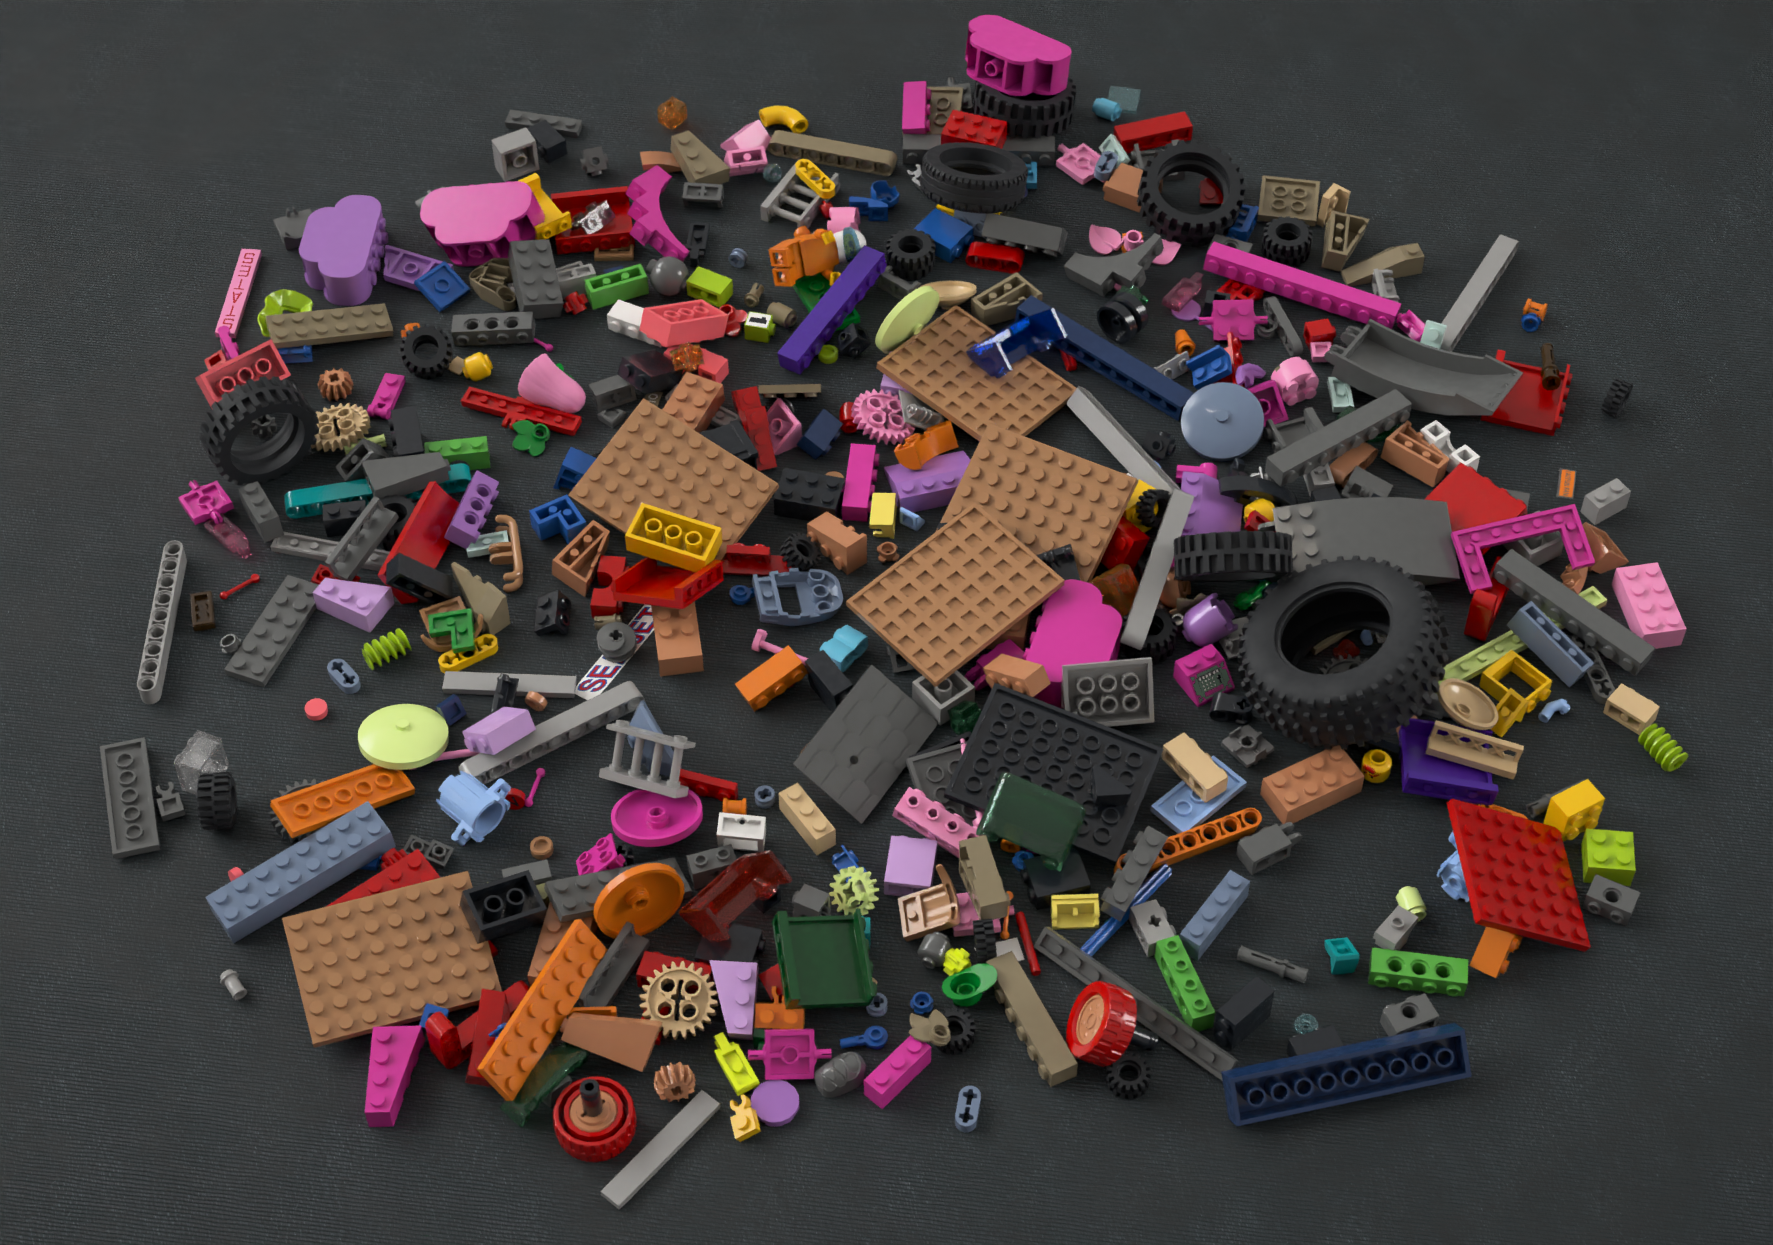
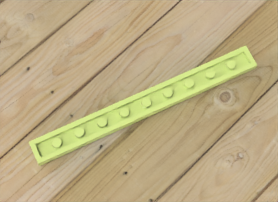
(1486, 655)

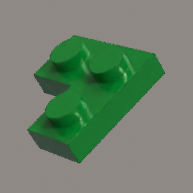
(458, 625)

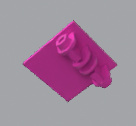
(600, 857)

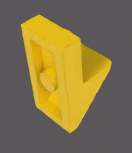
(1510, 708)

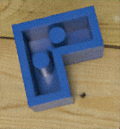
(557, 517)

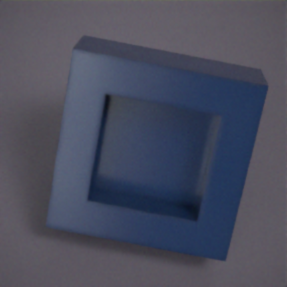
(451, 709)

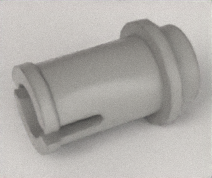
(230, 979)

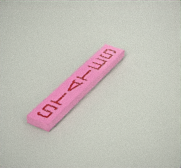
(239, 290)

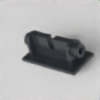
(504, 692)

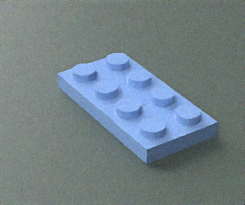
(1186, 810)

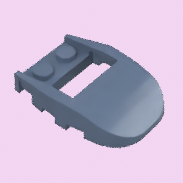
(816, 590)

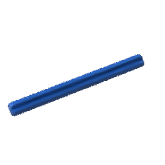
(1112, 924)

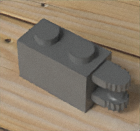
(1267, 847)

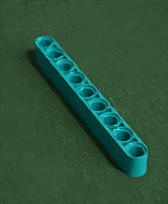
(311, 500)

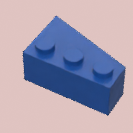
(573, 468)

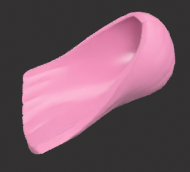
(550, 386)

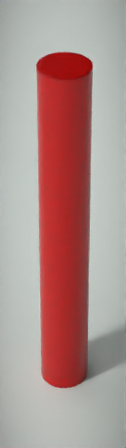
(1028, 944)

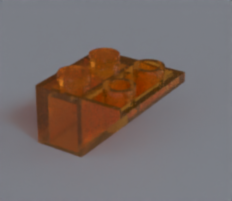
(1117, 588)

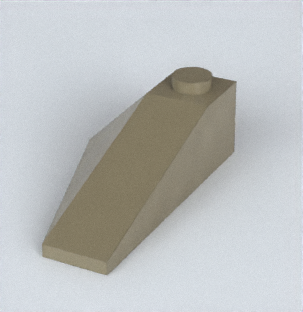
(1401, 259)
(482, 599)

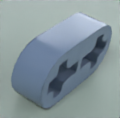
(1108, 167)
(347, 674)
(963, 1108)

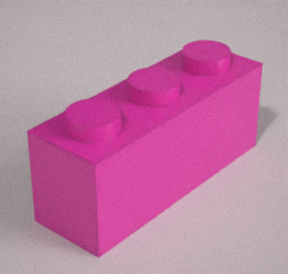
(916, 108)
(897, 1071)

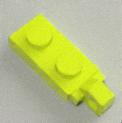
(735, 1065)

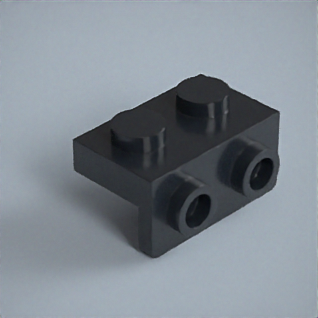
(552, 613)

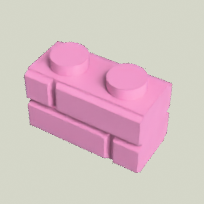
(746, 160)

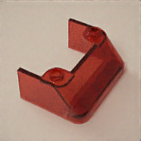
(733, 892)

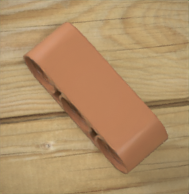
(1345, 464)

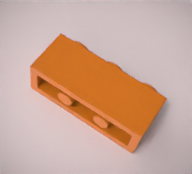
(771, 678)

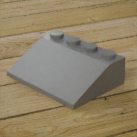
(1110, 691)

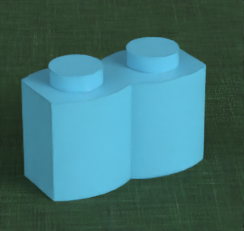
(845, 646)

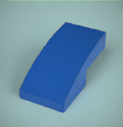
(869, 207)

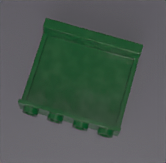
(824, 961)

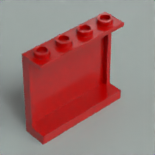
(608, 237)
(1529, 404)
(1475, 500)
(665, 585)

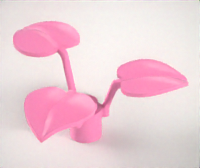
(1106, 239)

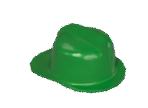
(968, 985)

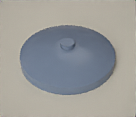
(1222, 422)

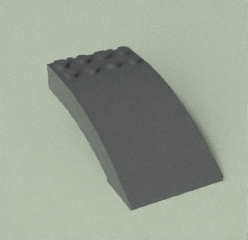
(1425, 375)
(1387, 528)

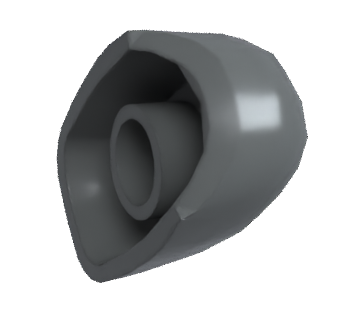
(840, 1074)

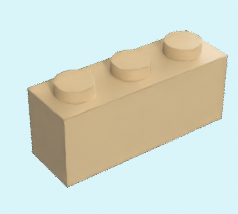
(1195, 767)
(807, 819)

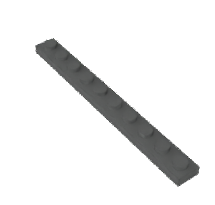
(1148, 1011)

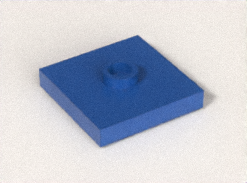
(442, 286)

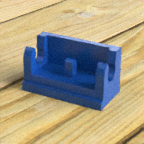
(1244, 224)

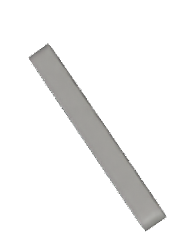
(1478, 290)
(1118, 440)
(1156, 570)
(162, 622)
(556, 732)

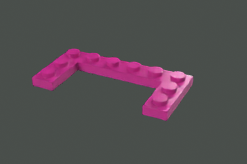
(1561, 519)

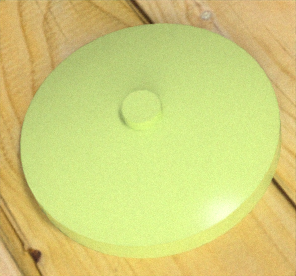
(907, 318)
(403, 736)

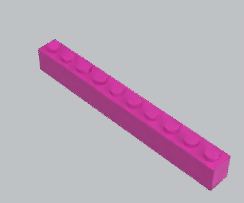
(1300, 285)

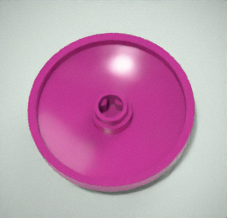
(655, 819)

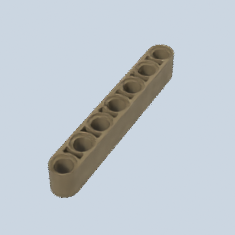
(833, 153)

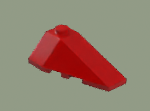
(491, 1012)

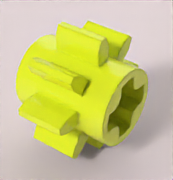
(956, 961)

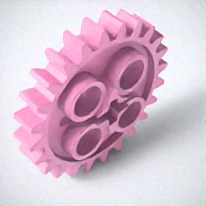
(871, 418)

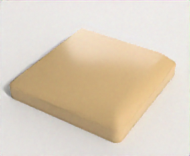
(456, 365)

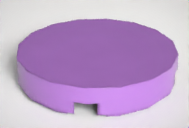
(775, 1102)

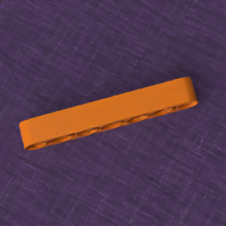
(1202, 844)

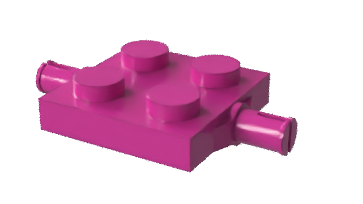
(1233, 316)
(206, 502)
(789, 1054)

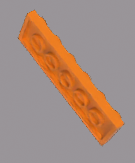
(331, 799)

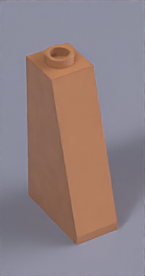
(615, 1038)

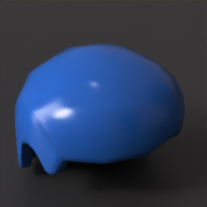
(882, 192)

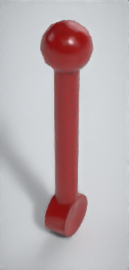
(254, 578)

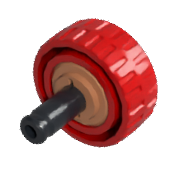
(1105, 1024)
(594, 1119)

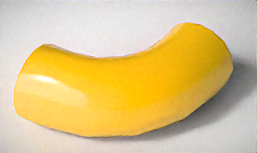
(784, 116)

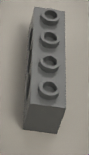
(493, 328)

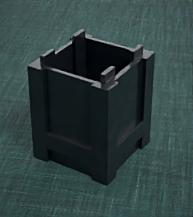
(735, 441)

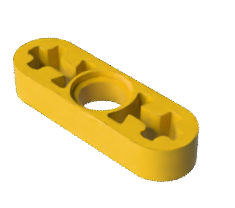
(803, 166)
(464, 662)

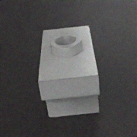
(1395, 929)

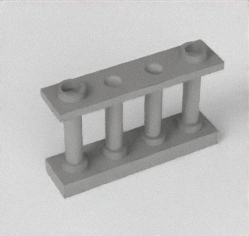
(782, 193)
(633, 776)

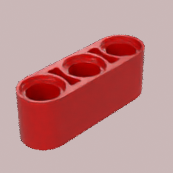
(995, 257)

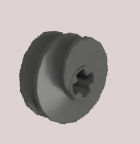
(616, 641)

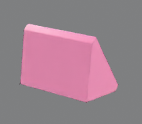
(749, 136)
(783, 427)

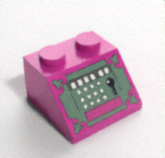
(1203, 675)

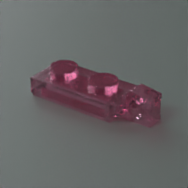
(1183, 292)
(229, 536)

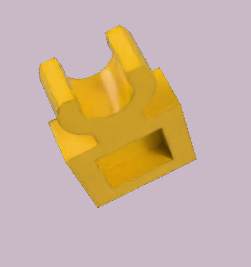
(745, 1121)

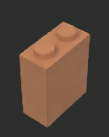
(1124, 186)

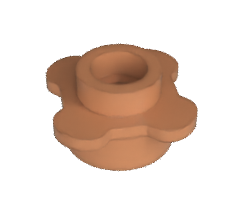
(887, 552)

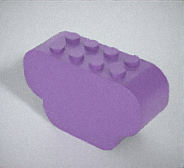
(344, 249)

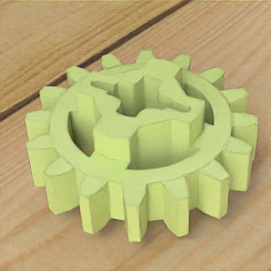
(857, 889)

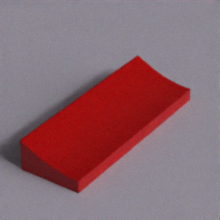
(424, 533)

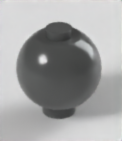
(668, 275)

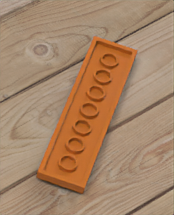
(542, 1011)

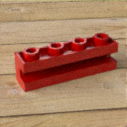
(1154, 132)

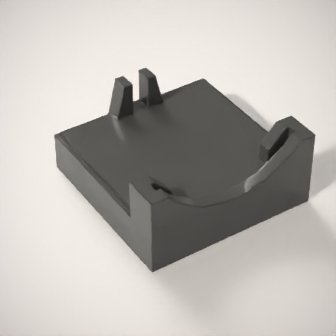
(292, 227)

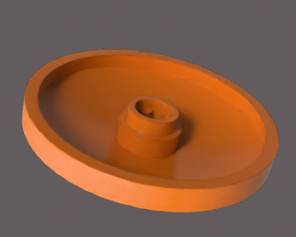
(640, 895)

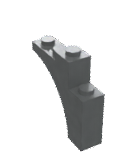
(1124, 269)

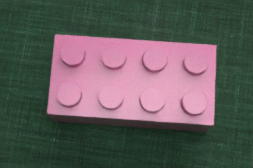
(1648, 605)

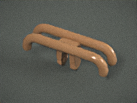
(508, 553)

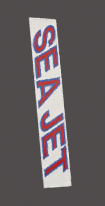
(604, 671)

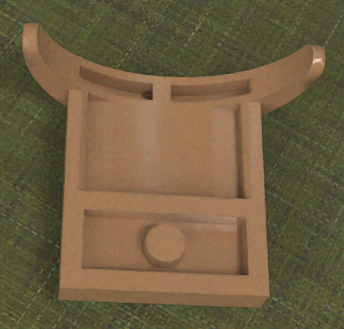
(444, 643)
(930, 909)

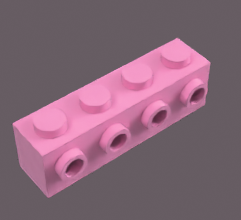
(933, 820)

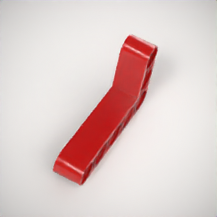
(1485, 608)
(453, 1044)

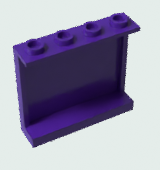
(1439, 777)

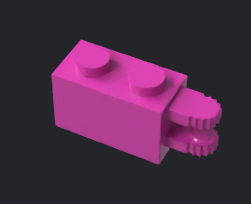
(1007, 648)

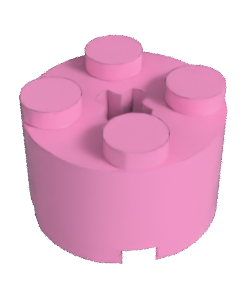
(843, 217)
(1295, 380)

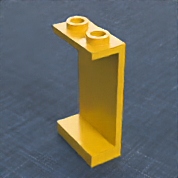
(554, 221)

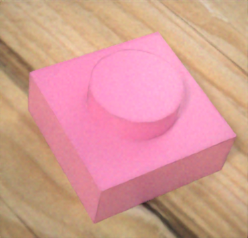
(1318, 350)

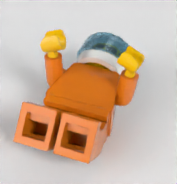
(814, 254)

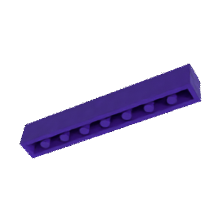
(832, 310)

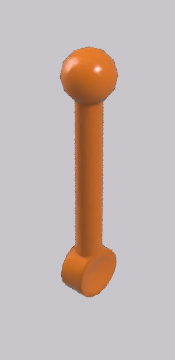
(1005, 934)

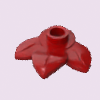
(735, 319)

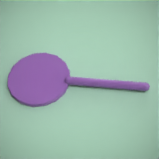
(1189, 313)

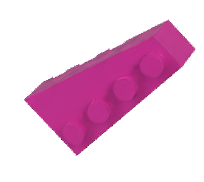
(390, 1066)

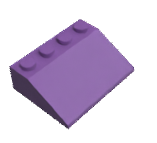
(929, 486)
(1209, 509)

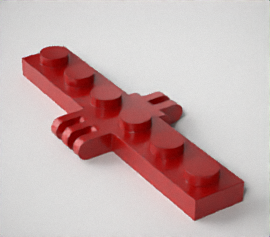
(520, 409)

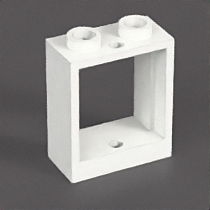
(744, 836)

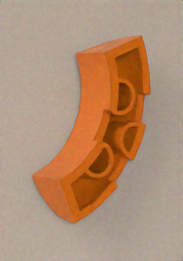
(923, 447)

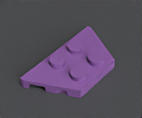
(405, 266)

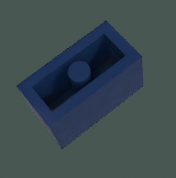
(819, 434)

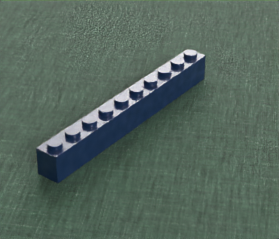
(1114, 363)

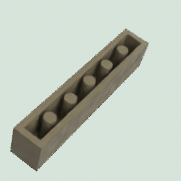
(1032, 1021)

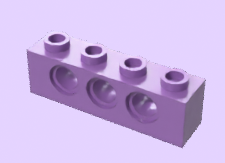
(471, 510)

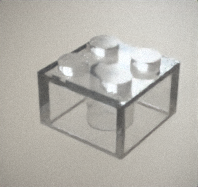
(201, 755)

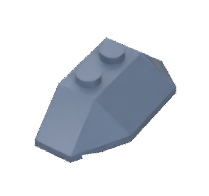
(644, 719)

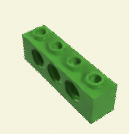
(1429, 966)
(1184, 983)

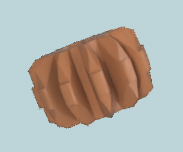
(335, 384)
(674, 1082)

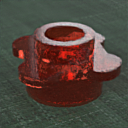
(1346, 645)

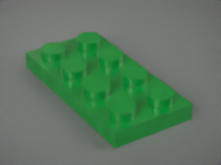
(812, 289)

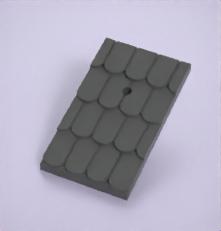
(876, 728)

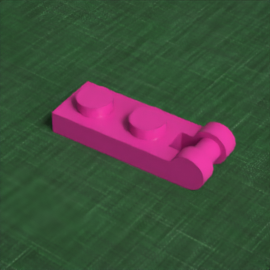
(230, 348)
(386, 396)

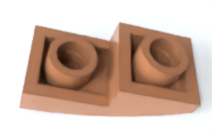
(663, 159)
(1574, 578)

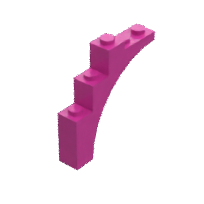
(645, 210)

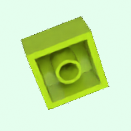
(1608, 855)

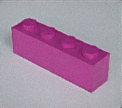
(859, 481)

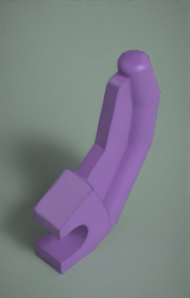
(1246, 373)

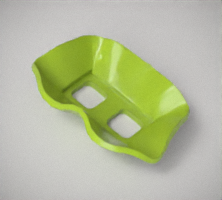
(282, 301)

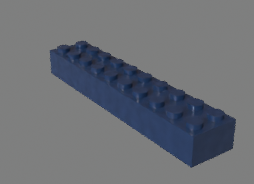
(1346, 1074)

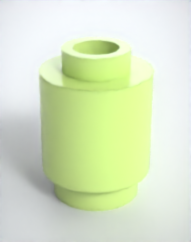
(1410, 899)

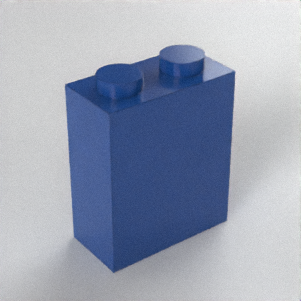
(948, 232)

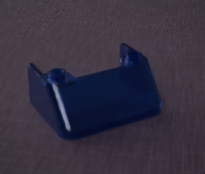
(1016, 341)

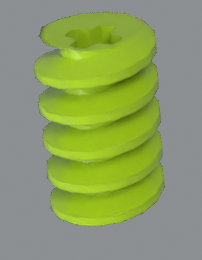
(387, 646)
(1661, 749)

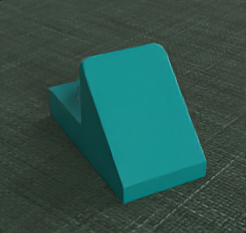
(1342, 955)

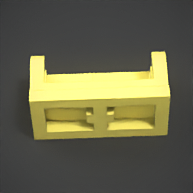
(883, 514)
(1075, 911)

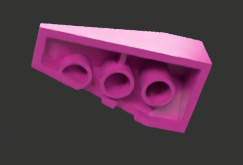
(1270, 401)

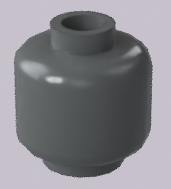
(933, 949)

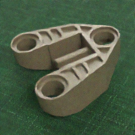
(490, 283)

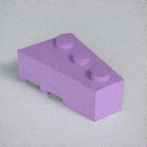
(354, 601)
(737, 995)

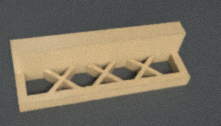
(1472, 752)

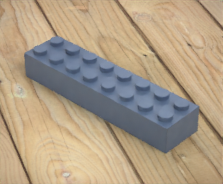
(300, 872)

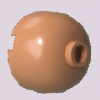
(1174, 589)

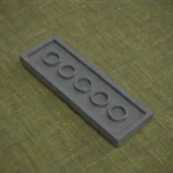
(274, 632)
(129, 798)
(576, 895)

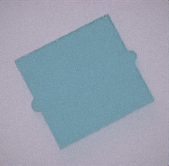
(1126, 97)

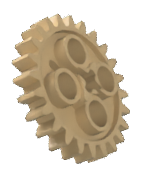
(351, 422)
(699, 1001)

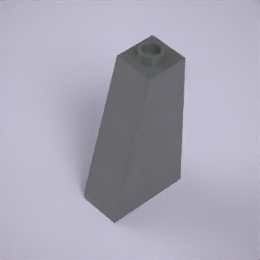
(404, 473)

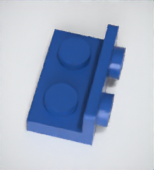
(1210, 366)

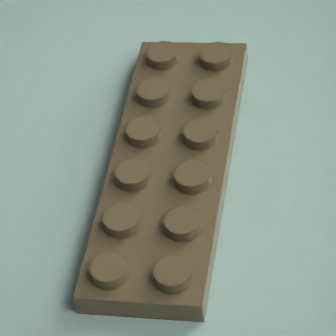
(329, 326)

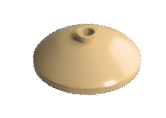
(953, 292)
(1467, 704)

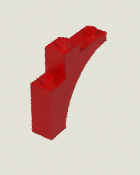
(756, 424)

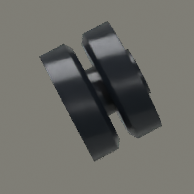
(1122, 317)

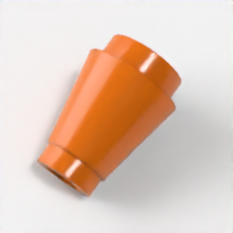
(1184, 342)

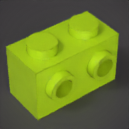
(709, 287)

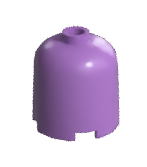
(1208, 621)

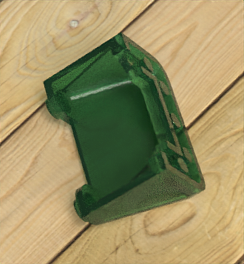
(1032, 819)

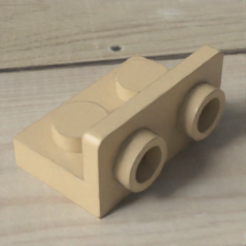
(1334, 199)

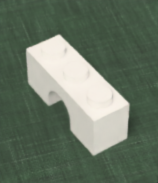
(1440, 437)

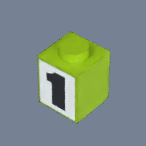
(759, 327)

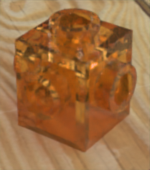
(672, 113)
(687, 357)

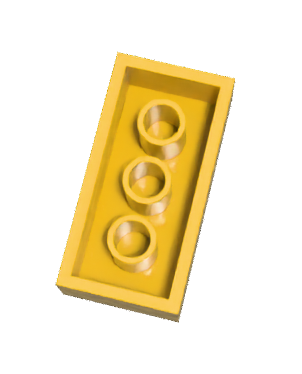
(673, 538)

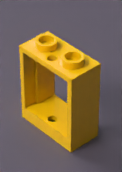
(1513, 662)

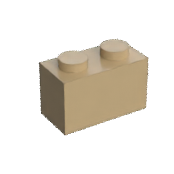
(1631, 709)

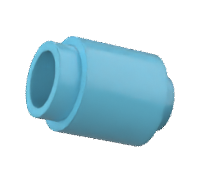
(1106, 109)

